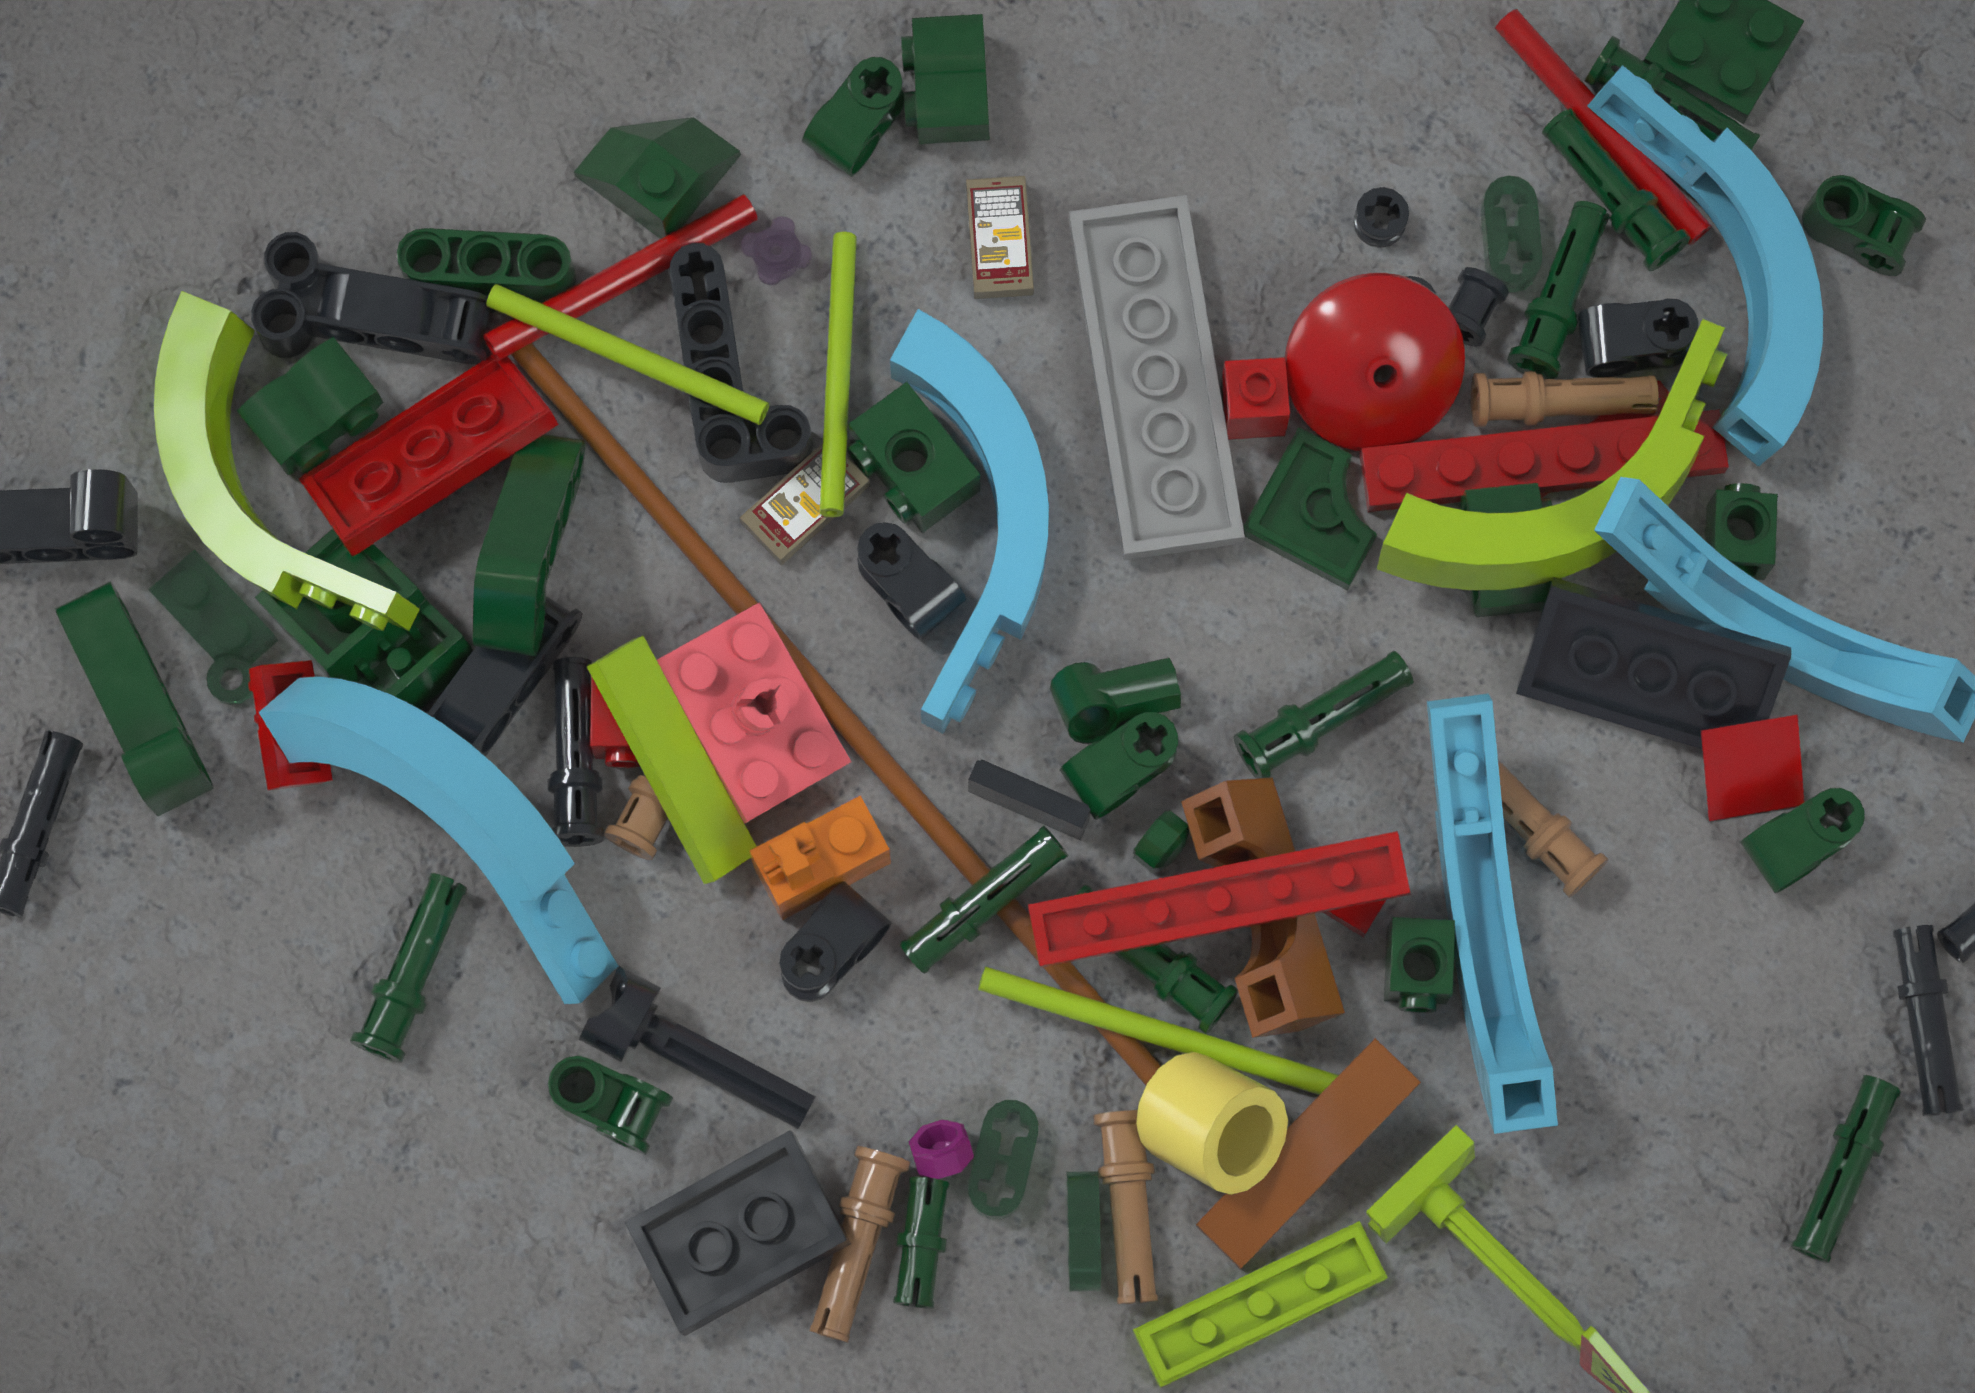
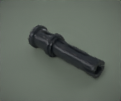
(579, 783)

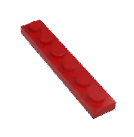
(1552, 457)
(1219, 899)

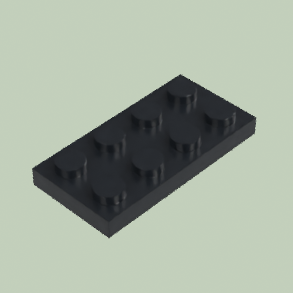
(1648, 666)

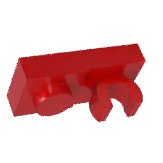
(266, 684)

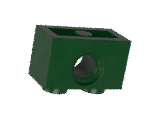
(906, 424)

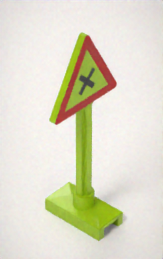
(1427, 1190)

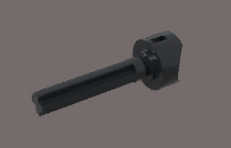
(634, 1021)

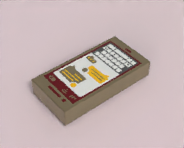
(999, 237)
(790, 510)

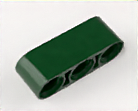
(465, 248)

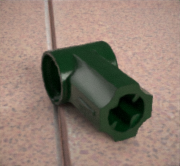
(1097, 701)

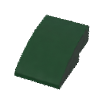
(396, 661)

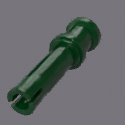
(1654, 75)
(1631, 209)
(1553, 313)
(1293, 721)
(1180, 980)
(400, 994)

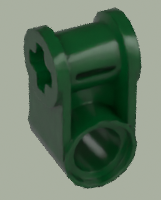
(850, 122)
(1867, 225)
(1113, 770)
(1796, 840)
(611, 1103)

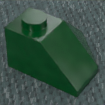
(658, 170)

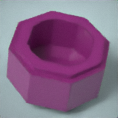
(941, 1149)

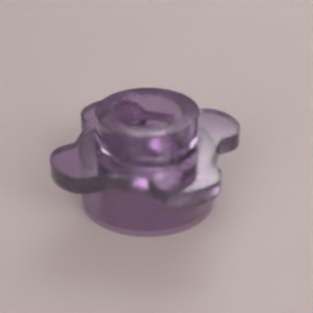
(776, 267)

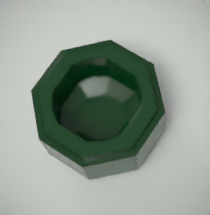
(1162, 842)

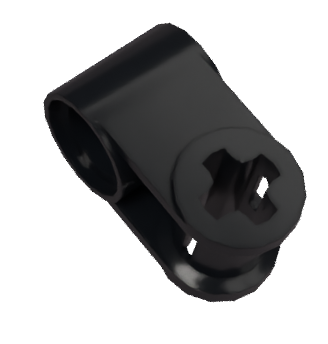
(1627, 338)
(914, 586)
(837, 934)

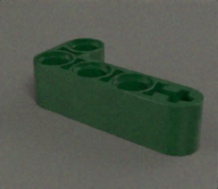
(524, 544)
(134, 700)

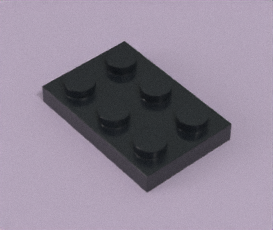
(737, 1233)

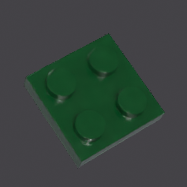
(1724, 50)

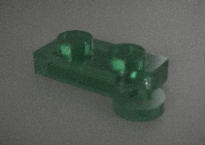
(216, 621)

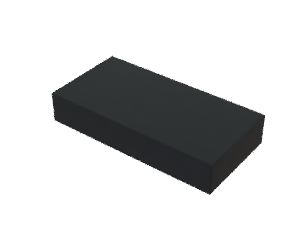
(1029, 799)

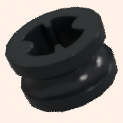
(1396, 227)

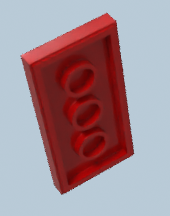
(427, 452)

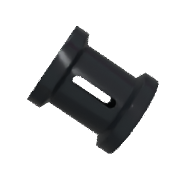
(1475, 303)

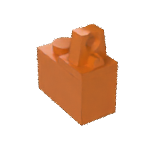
(819, 855)

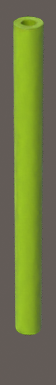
(628, 354)
(838, 375)

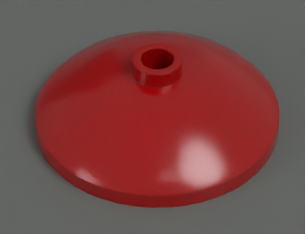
(1352, 333)

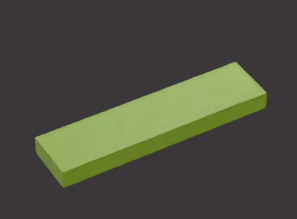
(673, 759)
(1259, 1304)

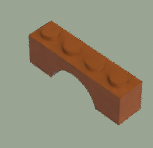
(1288, 971)

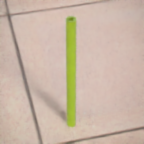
(1154, 1031)

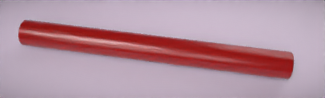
(1576, 95)
(626, 273)

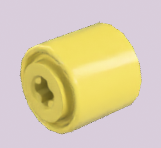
(1212, 1122)

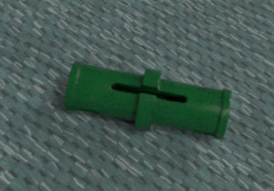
(921, 1242)

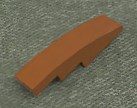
(1312, 1152)

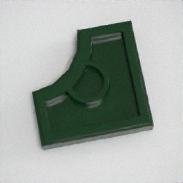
(1308, 512)

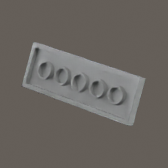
(1155, 378)

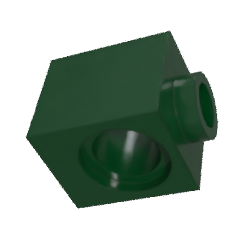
(1758, 509)
(1423, 936)

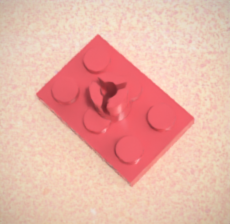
(753, 712)

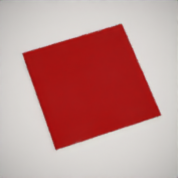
(1753, 767)

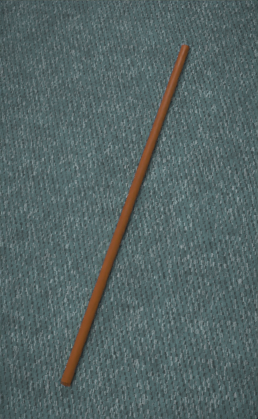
(832, 705)

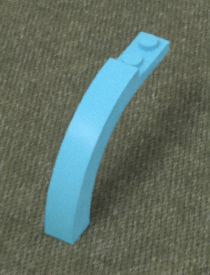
(1767, 249)
(986, 412)
(1827, 658)
(464, 795)
(1479, 897)

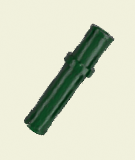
(926, 945)
(1846, 1168)

